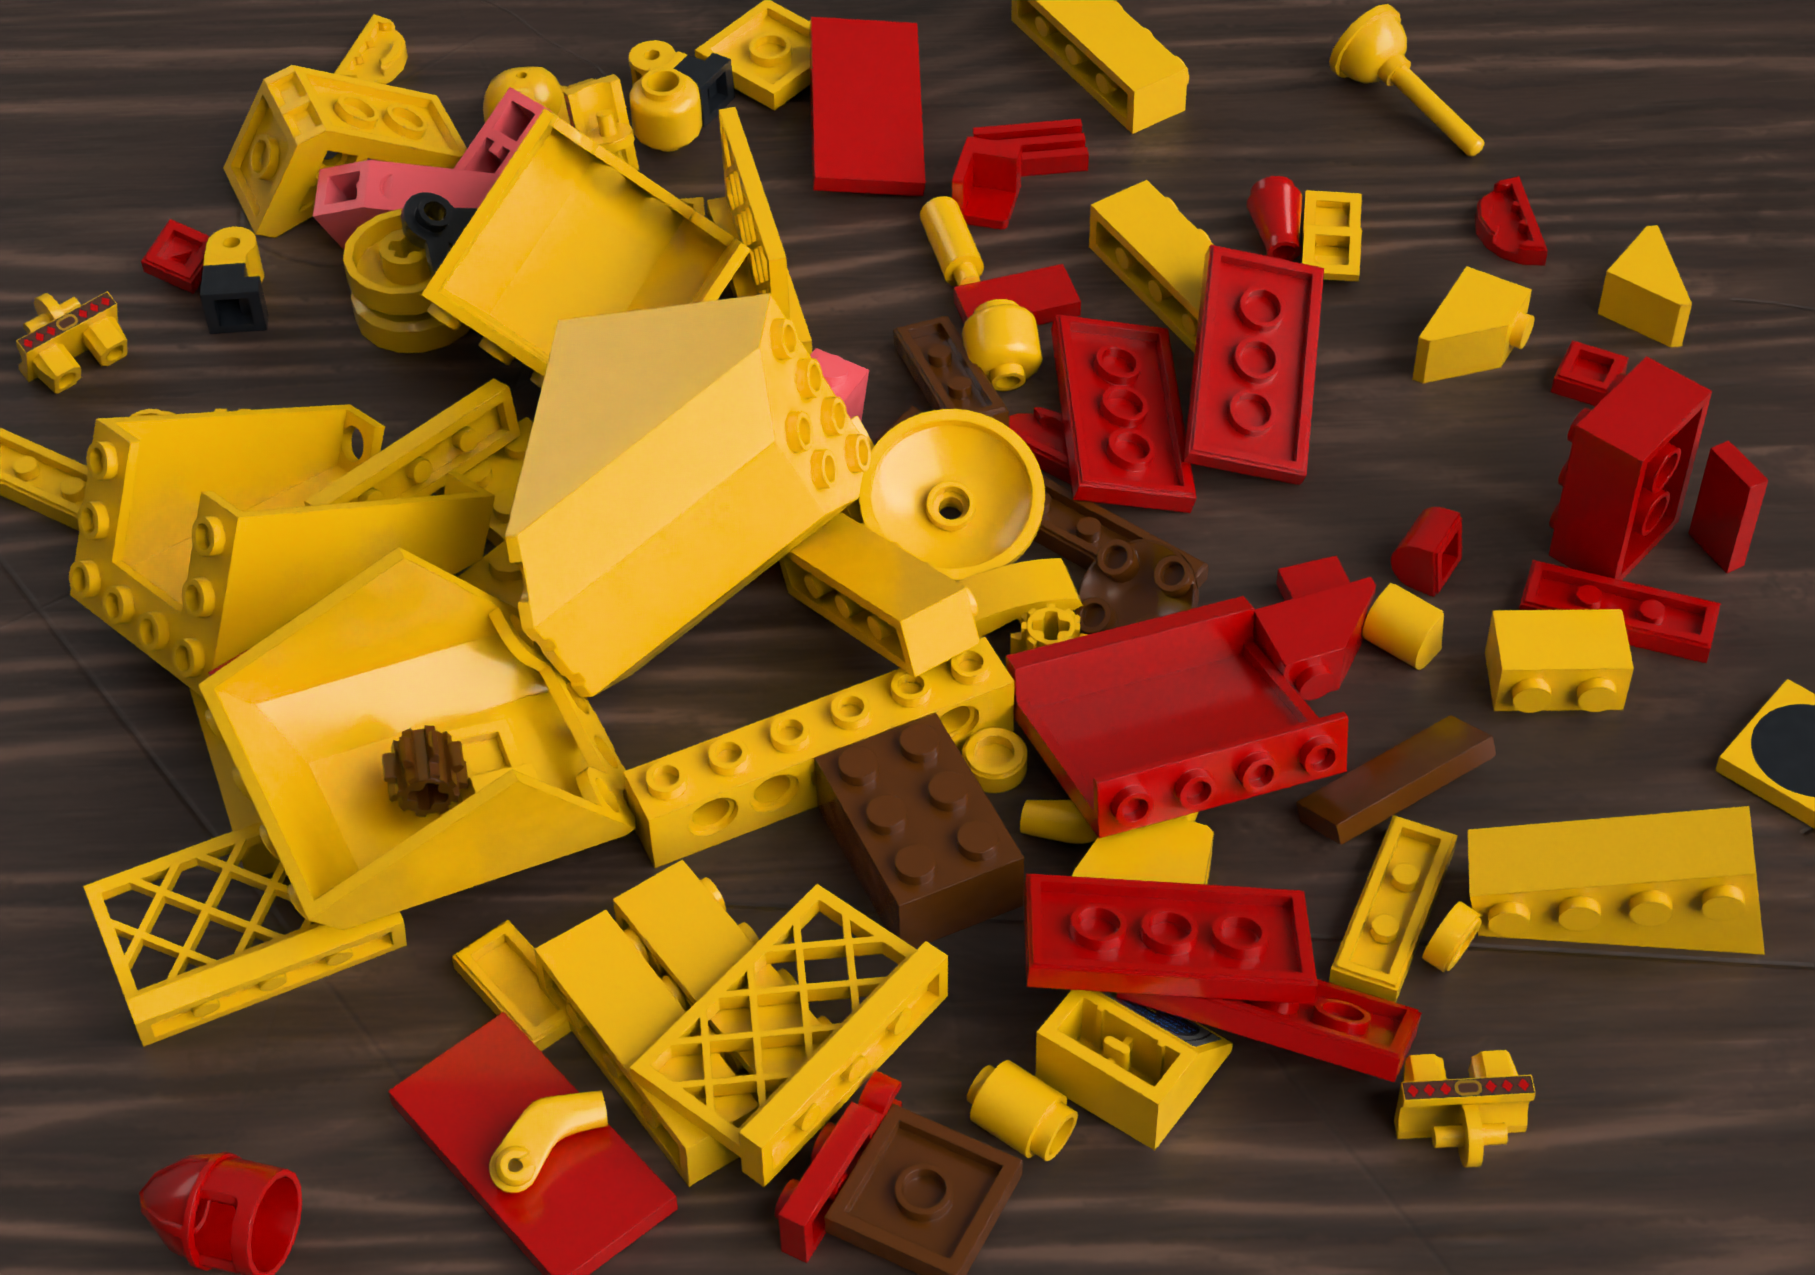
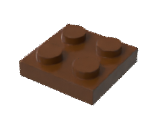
(923, 1195)

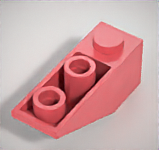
(361, 190)

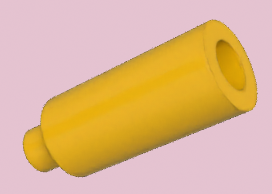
(951, 241)

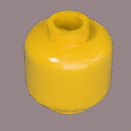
(665, 109)
(1003, 343)

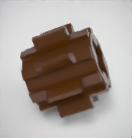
(425, 771)

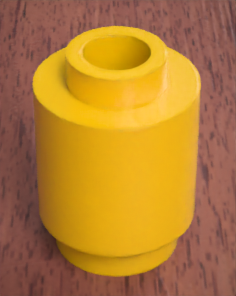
(1021, 1110)

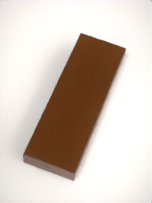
(944, 371)
(1396, 779)

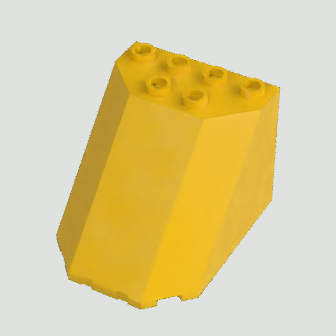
(573, 239)
(669, 476)
(344, 680)

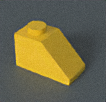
(1473, 327)

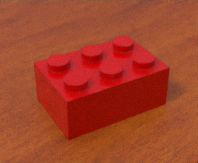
(1628, 470)

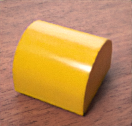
(1405, 626)

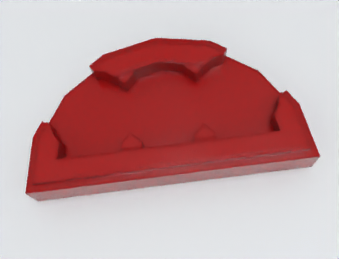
(1509, 225)
(1045, 438)

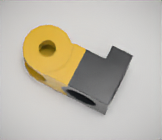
(712, 76)
(232, 283)

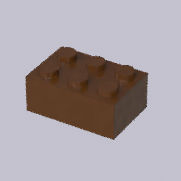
(919, 831)

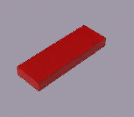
(1652, 616)

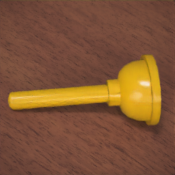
(1376, 51)

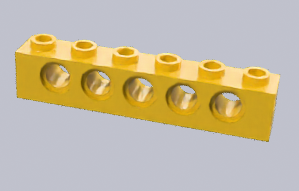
(769, 766)

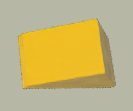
(1647, 291)

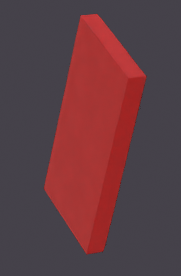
(866, 107)
(1254, 365)
(1122, 414)
(1168, 939)
(1338, 1028)
(592, 1187)

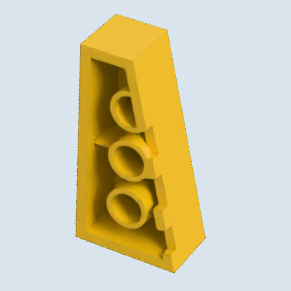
(1622, 881)

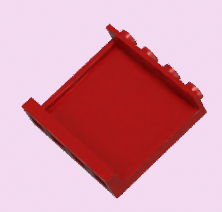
(1170, 718)

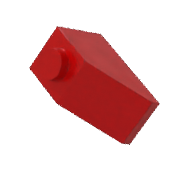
(1315, 635)

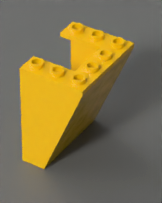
(203, 537)

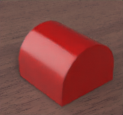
(1429, 550)

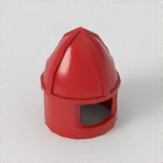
(225, 1212)

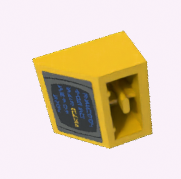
(1127, 1061)

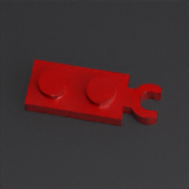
(833, 1158)

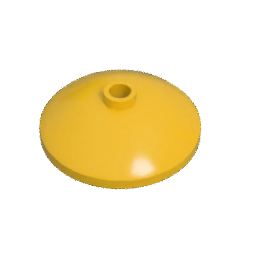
(958, 463)

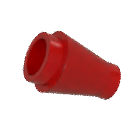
(1276, 212)

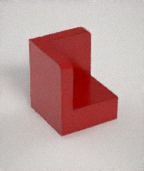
(987, 181)

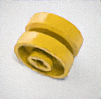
(387, 288)

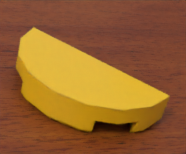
(376, 54)

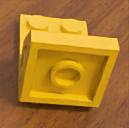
(313, 111)

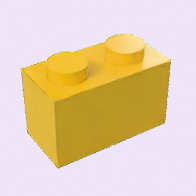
(1558, 660)

